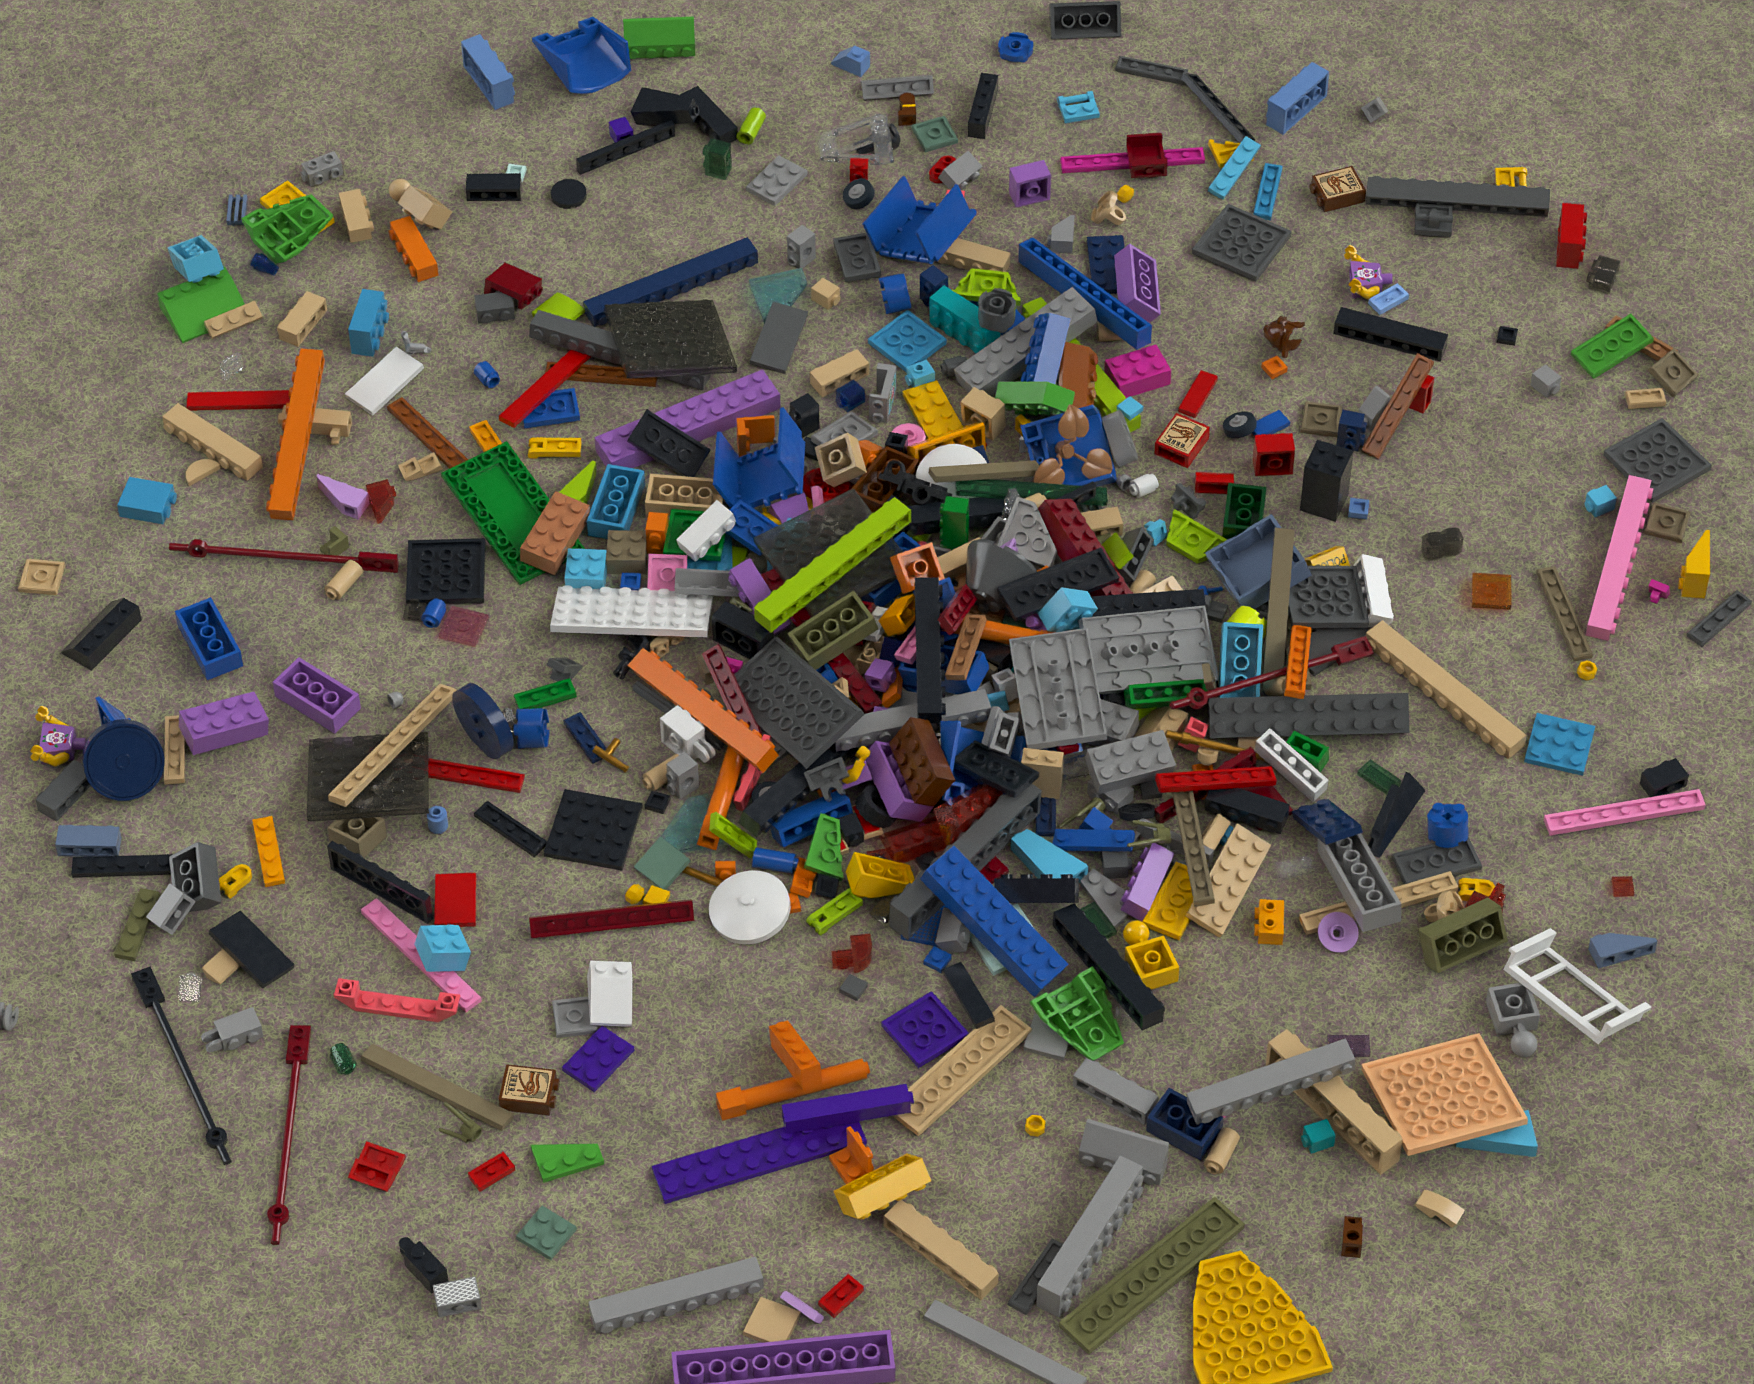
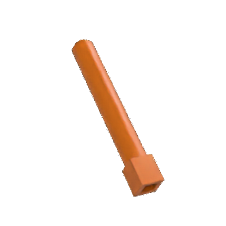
(1002, 632)
(721, 796)
(736, 1102)

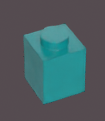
(1318, 1136)

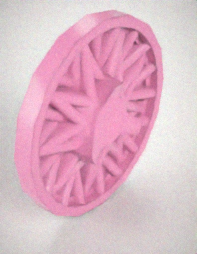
(914, 432)

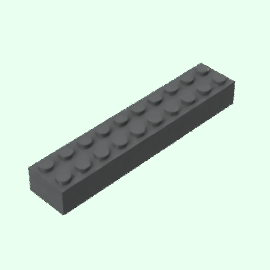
(1309, 715)
(978, 844)

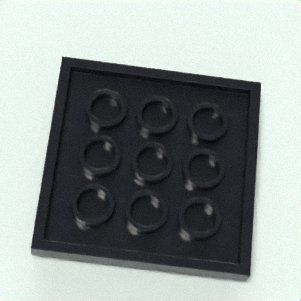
(446, 570)
(593, 829)

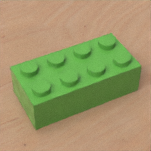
(1034, 398)

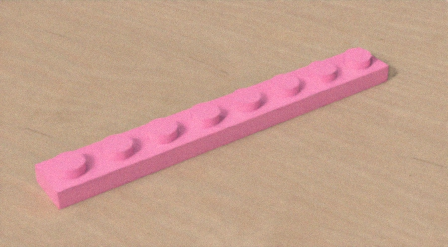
(1624, 812)
(404, 940)

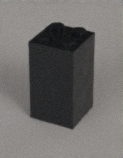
(1326, 480)

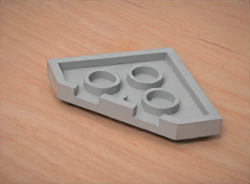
(1030, 533)

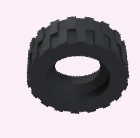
(869, 811)

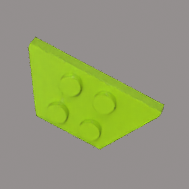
(982, 280)
(1191, 537)

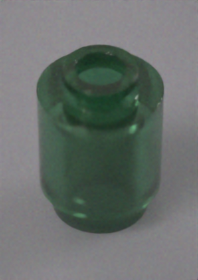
(342, 1059)

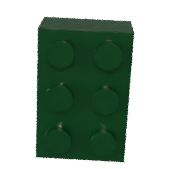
(1243, 508)

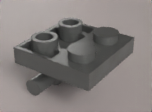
(1433, 220)

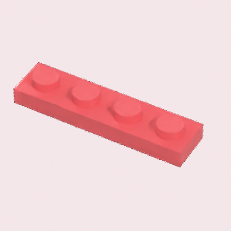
(748, 783)

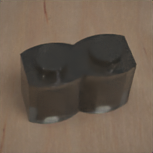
(1603, 274)
(1440, 544)

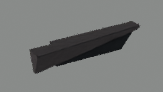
(1394, 812)

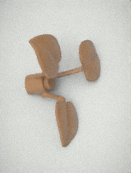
(1073, 425)

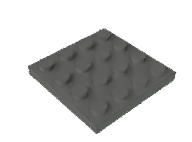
(1241, 242)
(1660, 456)
(1329, 599)

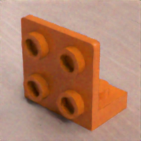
(753, 431)
(854, 1159)

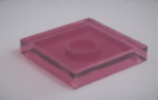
(463, 626)

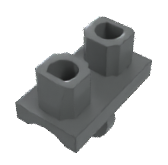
(1186, 501)

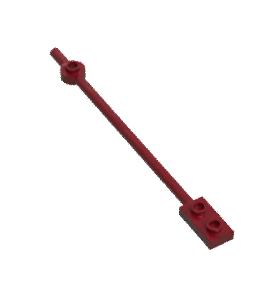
(367, 560)
(1342, 653)
(296, 1055)

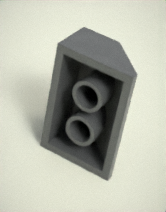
(196, 874)

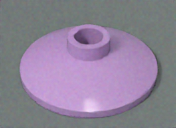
(1344, 925)

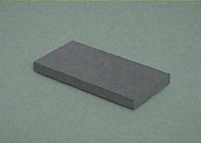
(779, 337)
(1325, 638)
(1435, 860)

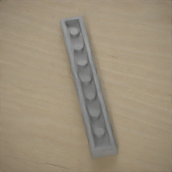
(1001, 1345)

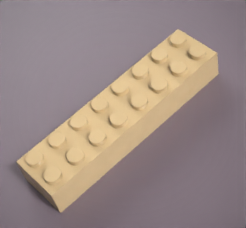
(1344, 1110)

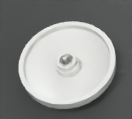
(948, 456)
(749, 907)

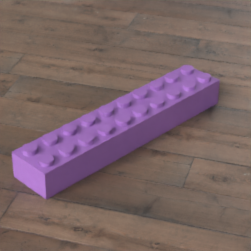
(697, 417)
(816, 1360)

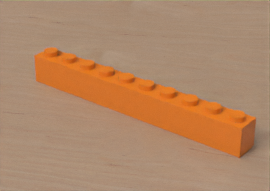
(296, 434)
(701, 708)

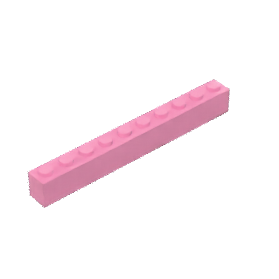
(1618, 558)

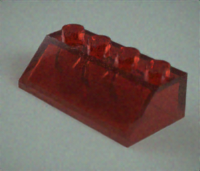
(960, 812)
(913, 840)

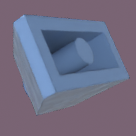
(853, 60)

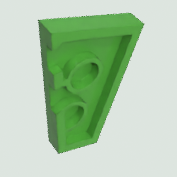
(824, 851)
(565, 1159)

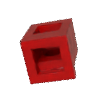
(858, 169)

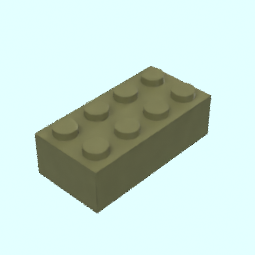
(833, 630)
(1462, 935)

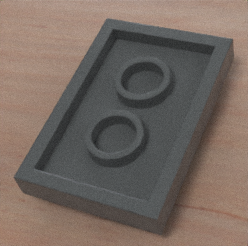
(856, 257)

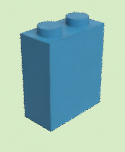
(146, 500)

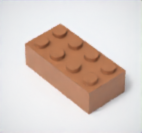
(554, 533)

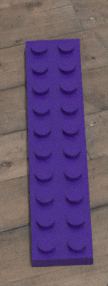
(747, 1159)

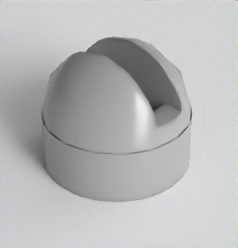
(1123, 479)
(395, 699)

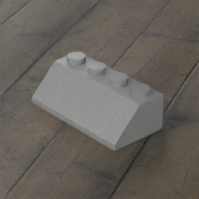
(1105, 1143)

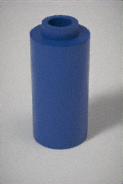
(774, 860)

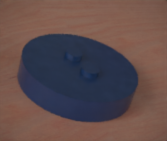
(483, 720)
(123, 760)

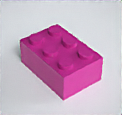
(1138, 371)

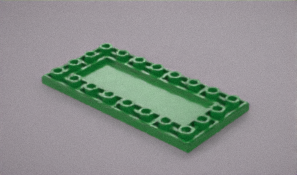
(502, 503)

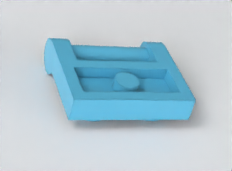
(1078, 111)

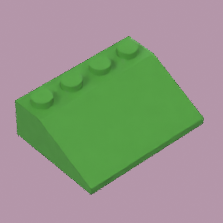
(193, 303)

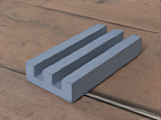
(237, 199)

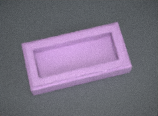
(802, 1307)

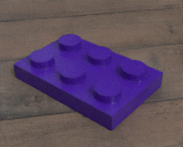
(598, 1058)

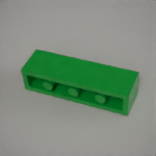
(954, 522)
(1159, 694)

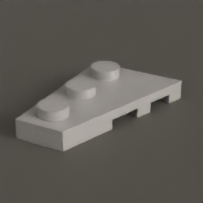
(1105, 895)

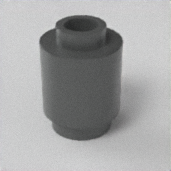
(950, 364)

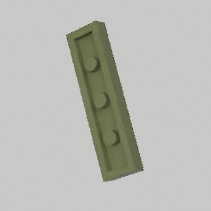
(136, 925)

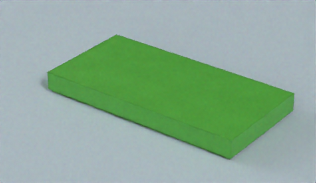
(1612, 346)

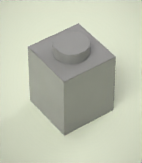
(1546, 381)

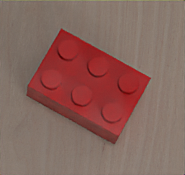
(1571, 236)

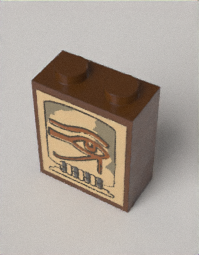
(1337, 189)
(529, 1089)

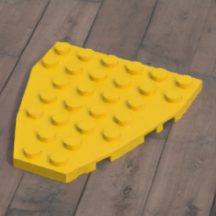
(1250, 1328)

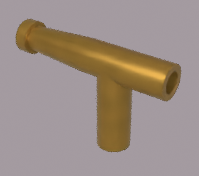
(607, 755)

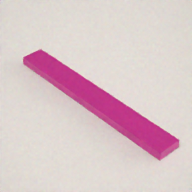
(1119, 161)

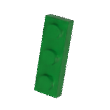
(545, 695)

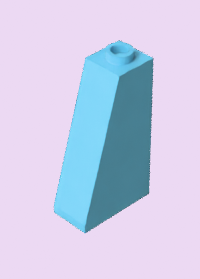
(1044, 857)
(1514, 1141)

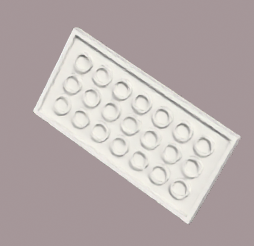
(630, 612)

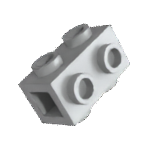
(321, 169)

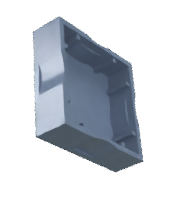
(1246, 563)

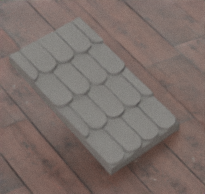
(1149, 647)
(1057, 689)

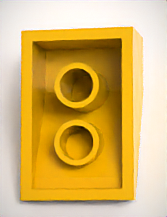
(1696, 570)
(877, 876)

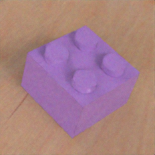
(1029, 183)

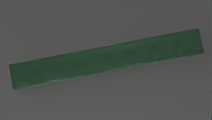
(999, 488)

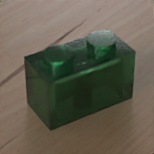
(717, 159)

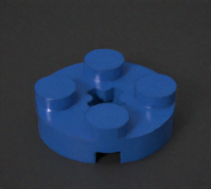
(1020, 54)

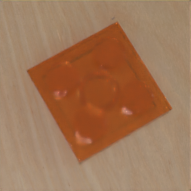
(1491, 591)

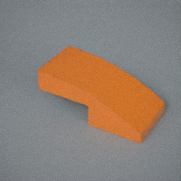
(802, 880)

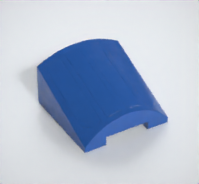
(586, 56)
(1043, 436)
(956, 739)

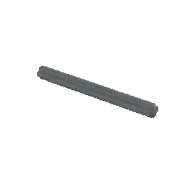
(665, 706)

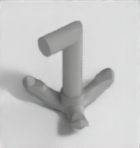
(411, 348)

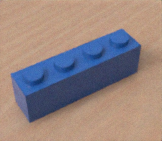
(803, 820)

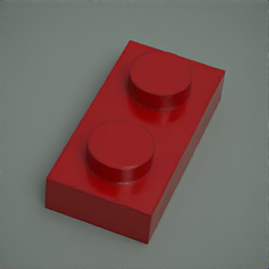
(491, 1171)
(841, 1296)

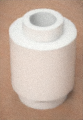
(1143, 485)

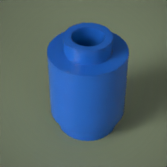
(486, 374)
(434, 613)

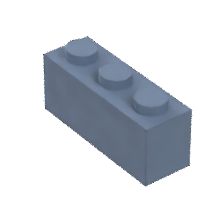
(88, 841)

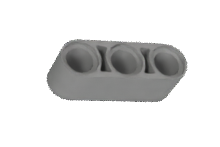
(1119, 438)

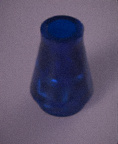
(264, 264)

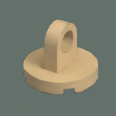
(1108, 210)
(1447, 904)

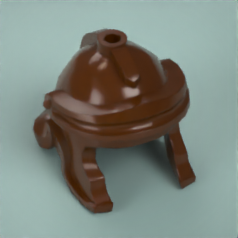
(1279, 332)

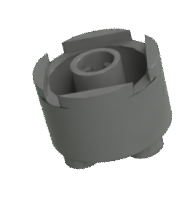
(996, 310)

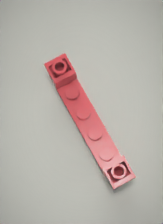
(349, 993)

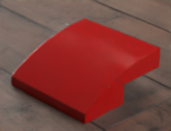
(377, 1166)

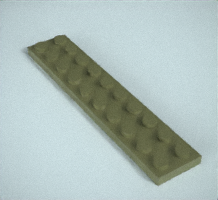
(1151, 1275)

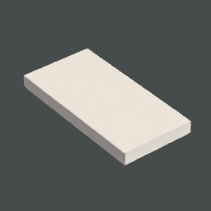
(384, 381)

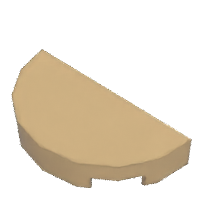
(200, 470)

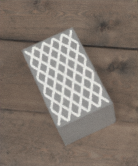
(457, 1296)

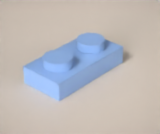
(1388, 299)

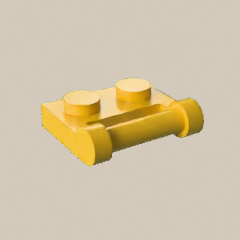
(1507, 174)

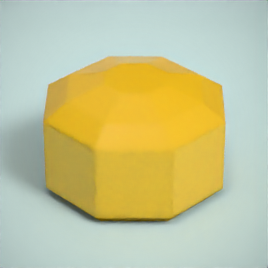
(1125, 193)
(1587, 670)
(634, 894)
(1035, 1125)

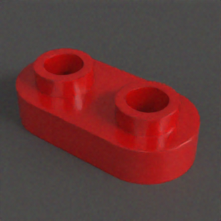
(937, 169)

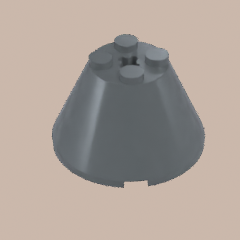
(992, 567)

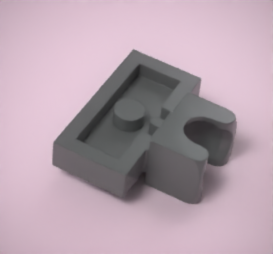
(828, 778)

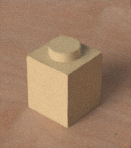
(825, 293)

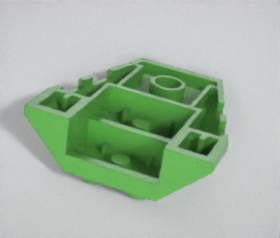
(287, 228)
(1081, 1015)

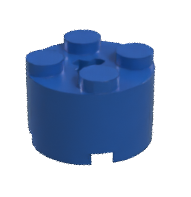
(895, 293)
(532, 728)
(1447, 824)

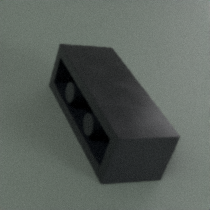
(494, 187)

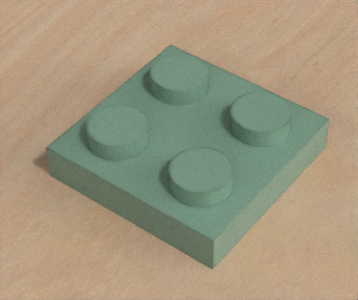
(546, 1232)

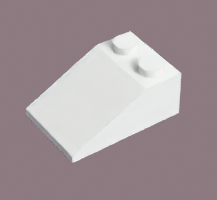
(610, 993)

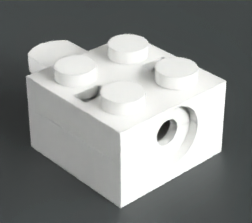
(685, 734)

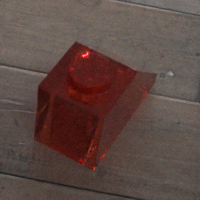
(381, 498)

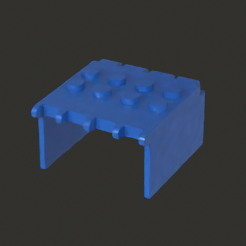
(913, 230)
(766, 472)

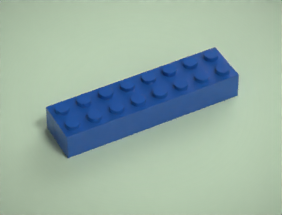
(994, 921)

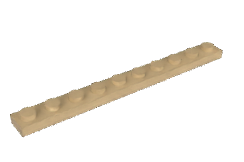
(392, 745)

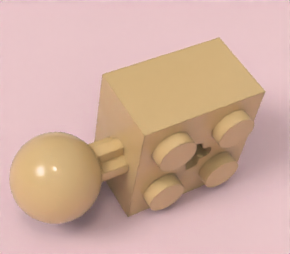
(420, 204)

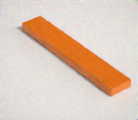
(1297, 661)

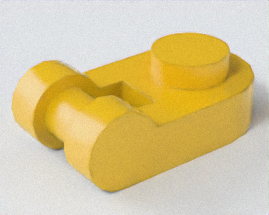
(240, 875)
(1480, 885)

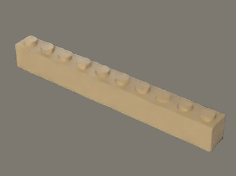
(1446, 690)

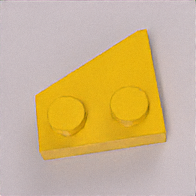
(1222, 152)

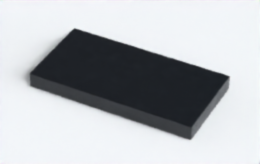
(668, 445)
(995, 769)
(251, 949)

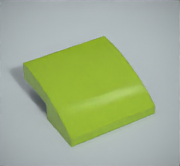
(561, 306)

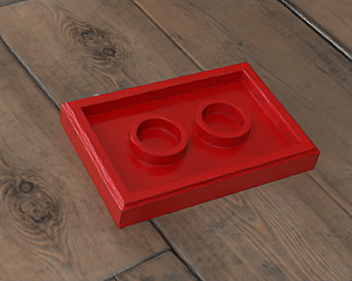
(455, 899)

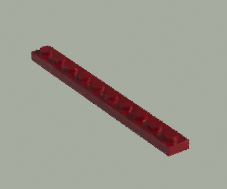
(841, 666)

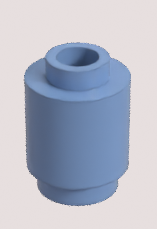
(437, 819)

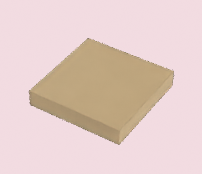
(41, 577)
(771, 1321)

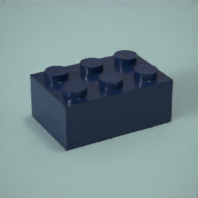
(1175, 1124)

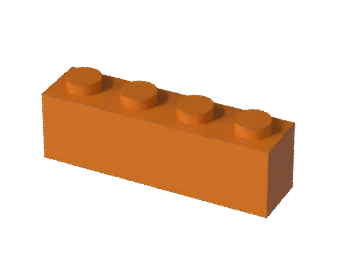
(413, 249)
(795, 1055)

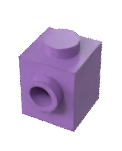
(880, 675)

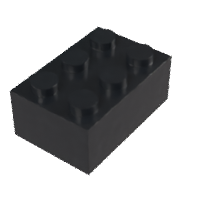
(739, 630)

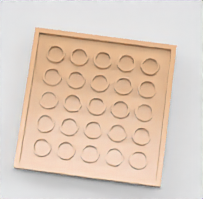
(1444, 1094)

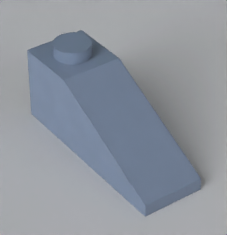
(1616, 948)

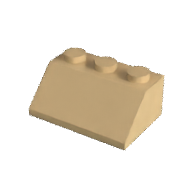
(1164, 720)

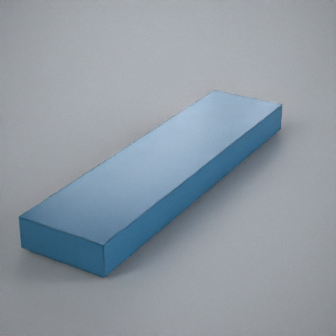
(1268, 191)

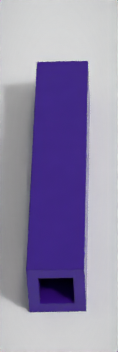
(847, 1108)

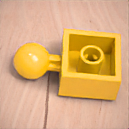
(1149, 958)

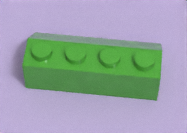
(660, 37)

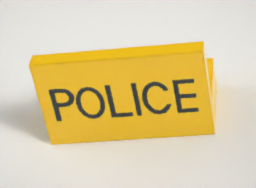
(1331, 557)

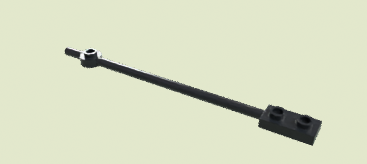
(152, 996)

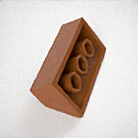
(1079, 373)

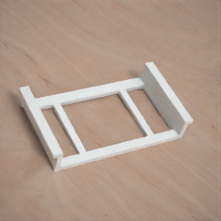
(1541, 944)

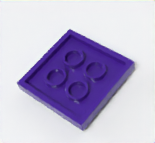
(924, 1029)

